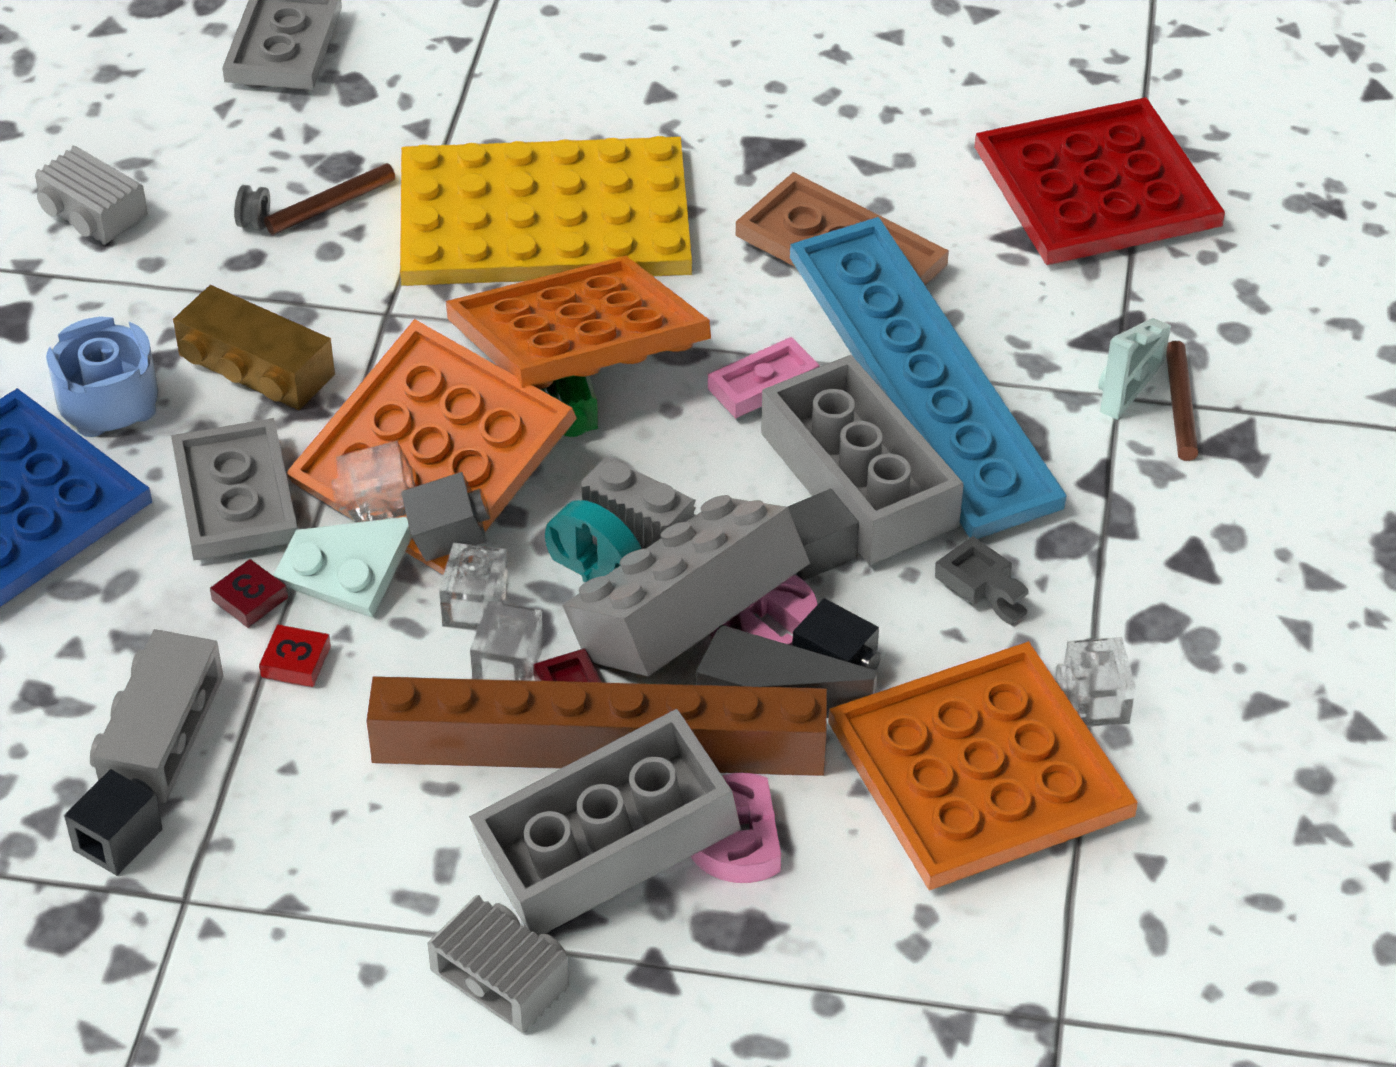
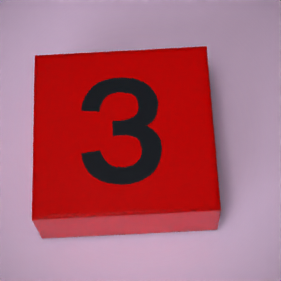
(295, 655)

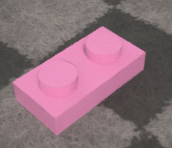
(742, 382)

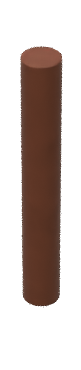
(329, 198)
(1181, 401)

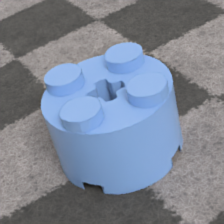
(103, 375)

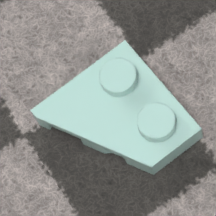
(1131, 364)
(345, 562)

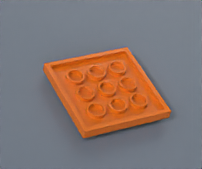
(578, 321)
(448, 417)
(981, 764)

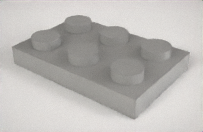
(281, 43)
(234, 488)

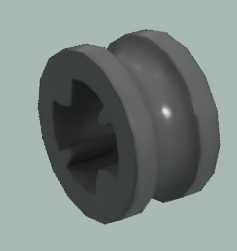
(251, 206)

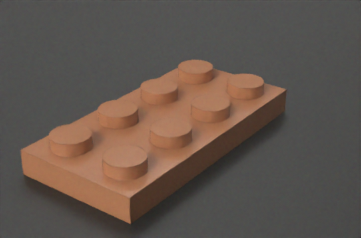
(805, 209)

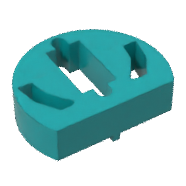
(571, 539)

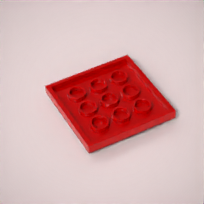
(1098, 180)

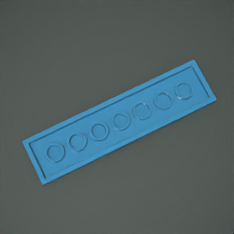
(927, 373)

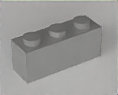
(159, 710)

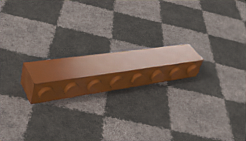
(564, 721)

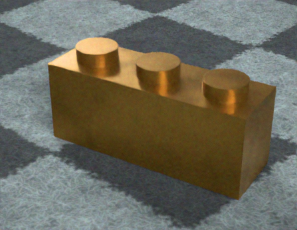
(254, 347)

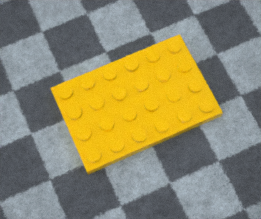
(541, 209)

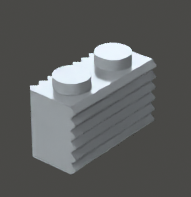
(90, 195)
(636, 499)
(500, 962)

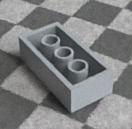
(851, 438)
(685, 584)
(605, 823)

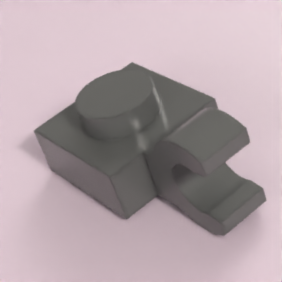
(980, 572)

